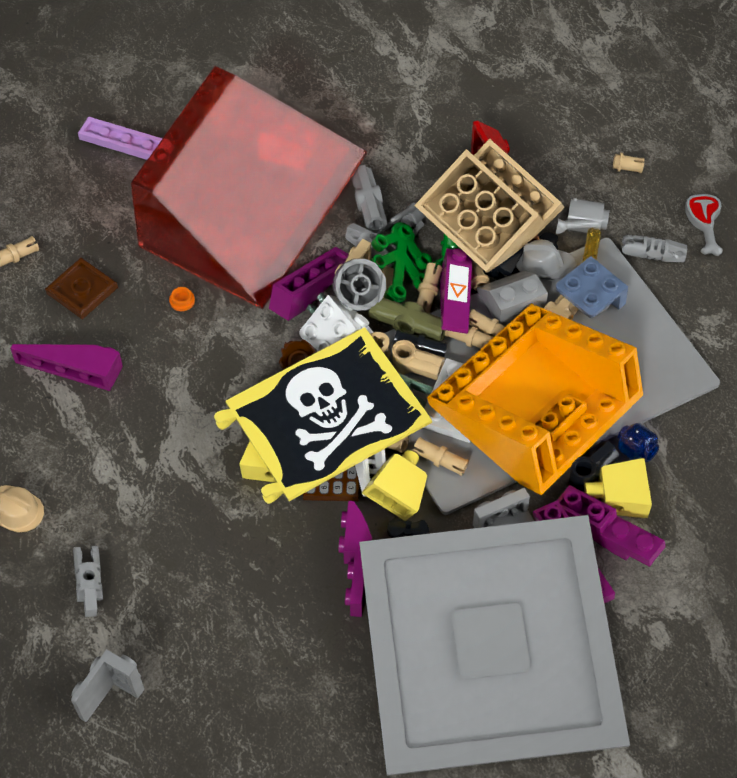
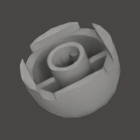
(359, 284)

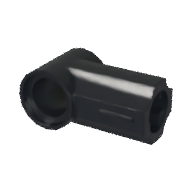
(590, 464)

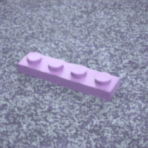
(118, 138)

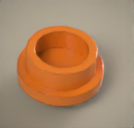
(181, 299)

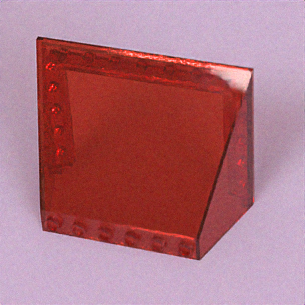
(239, 187)

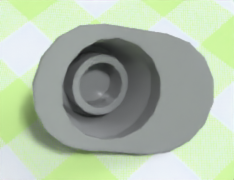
(545, 260)

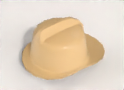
(19, 509)

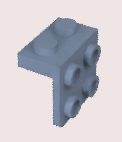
(592, 288)

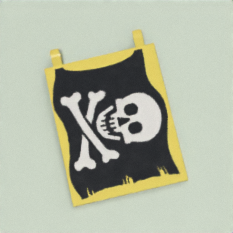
(325, 414)

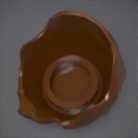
(295, 352)

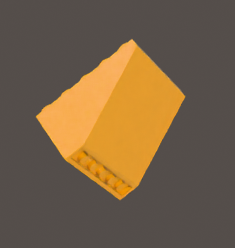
(540, 394)

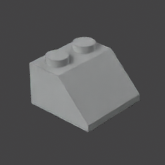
(512, 295)

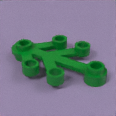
(403, 237)

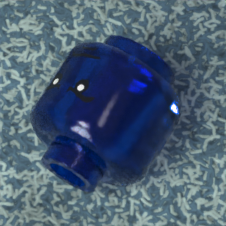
(638, 442)

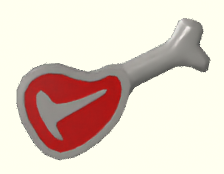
(702, 212)

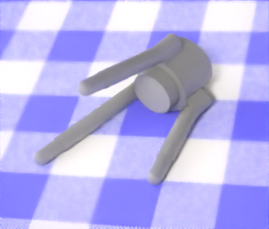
(410, 216)

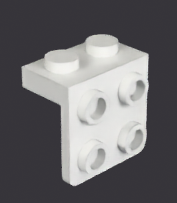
(332, 323)

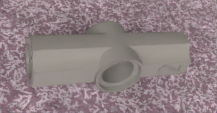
(369, 199)

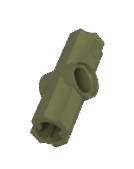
(408, 318)

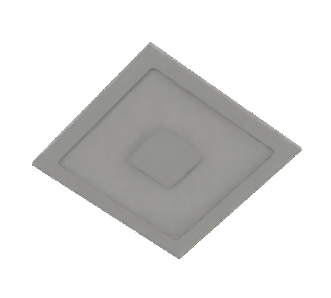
(491, 645)

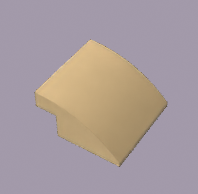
(489, 205)

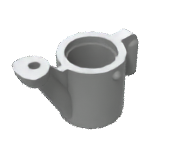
(583, 216)

